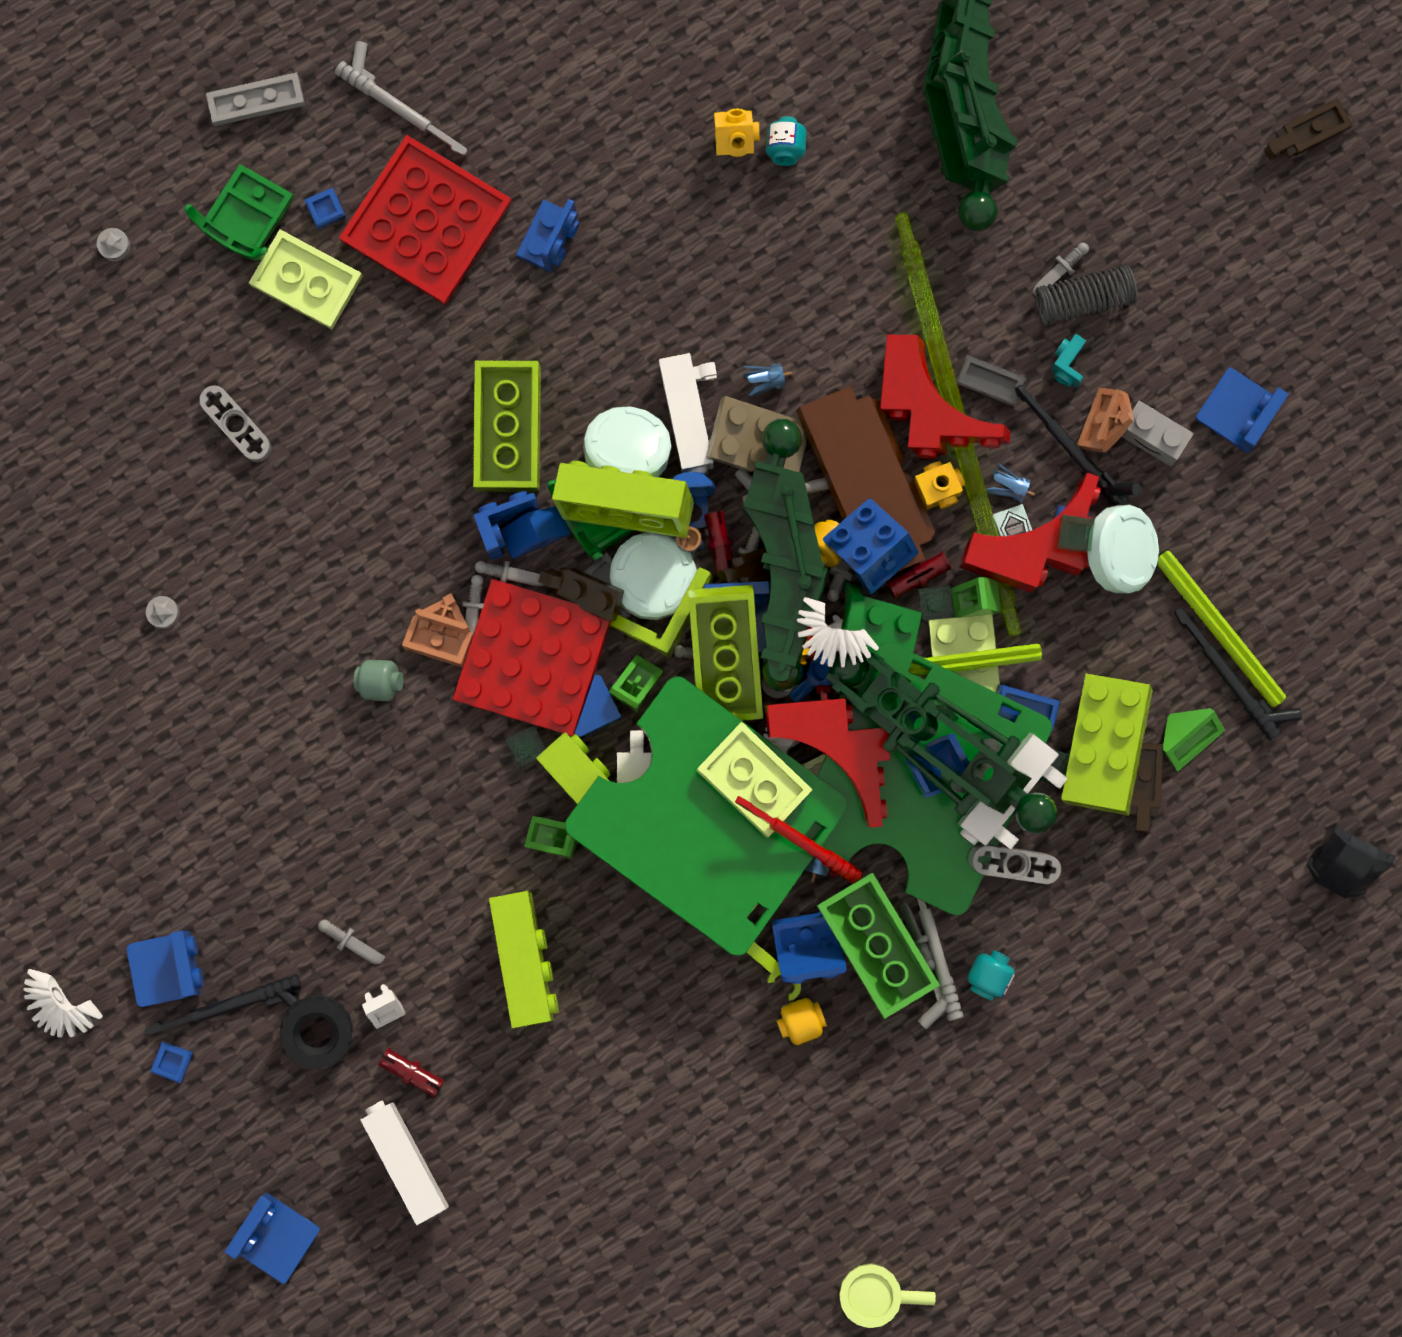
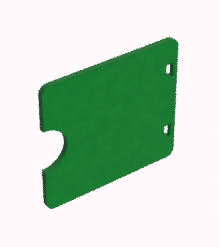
(917, 826)
(684, 838)

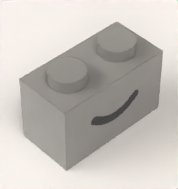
(1157, 434)

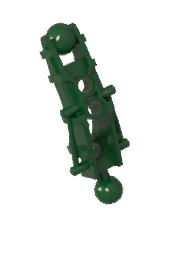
(963, 110)
(783, 518)
(1034, 811)

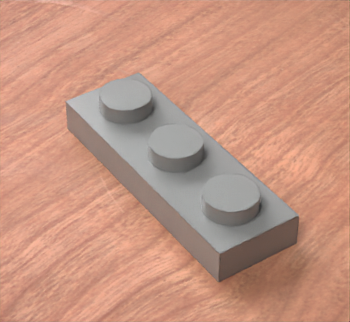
(255, 99)

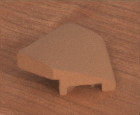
(1106, 421)
(439, 633)

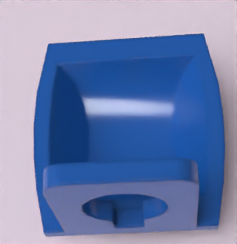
(700, 488)
(948, 749)

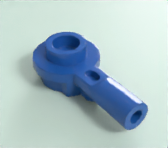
(815, 677)

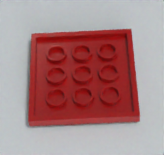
(425, 220)
(532, 658)

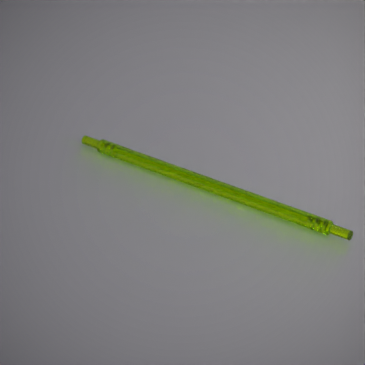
(950, 393)

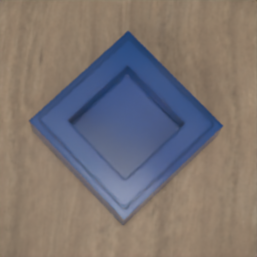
(325, 208)
(171, 1062)

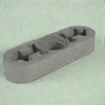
(227, 401)
(1034, 875)

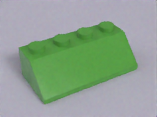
(878, 945)

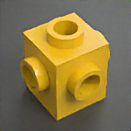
(735, 132)
(931, 493)

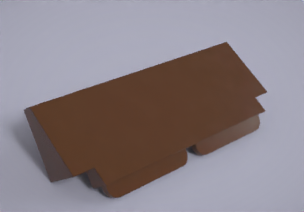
(864, 462)

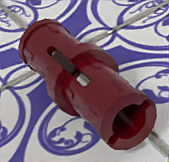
(719, 543)
(899, 585)
(411, 1072)

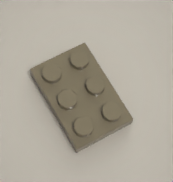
(739, 435)

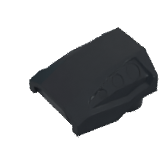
(1347, 863)

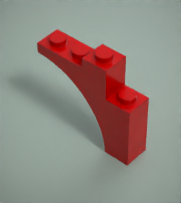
(933, 422)
(1021, 557)
(856, 751)

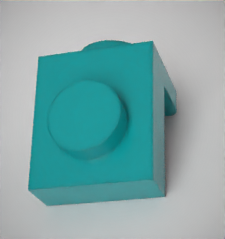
(1067, 352)

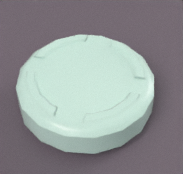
(627, 440)
(1123, 549)
(652, 575)

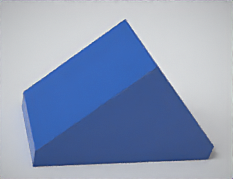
(534, 531)
(598, 710)

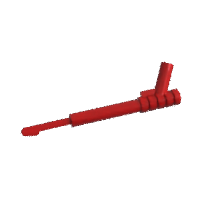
(836, 864)

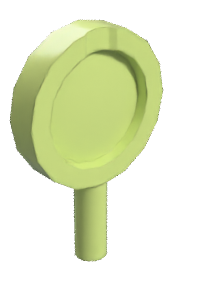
(874, 1296)

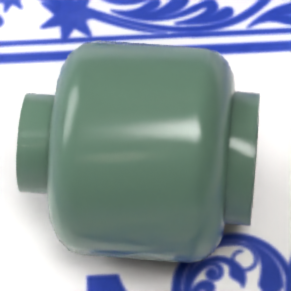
(378, 680)

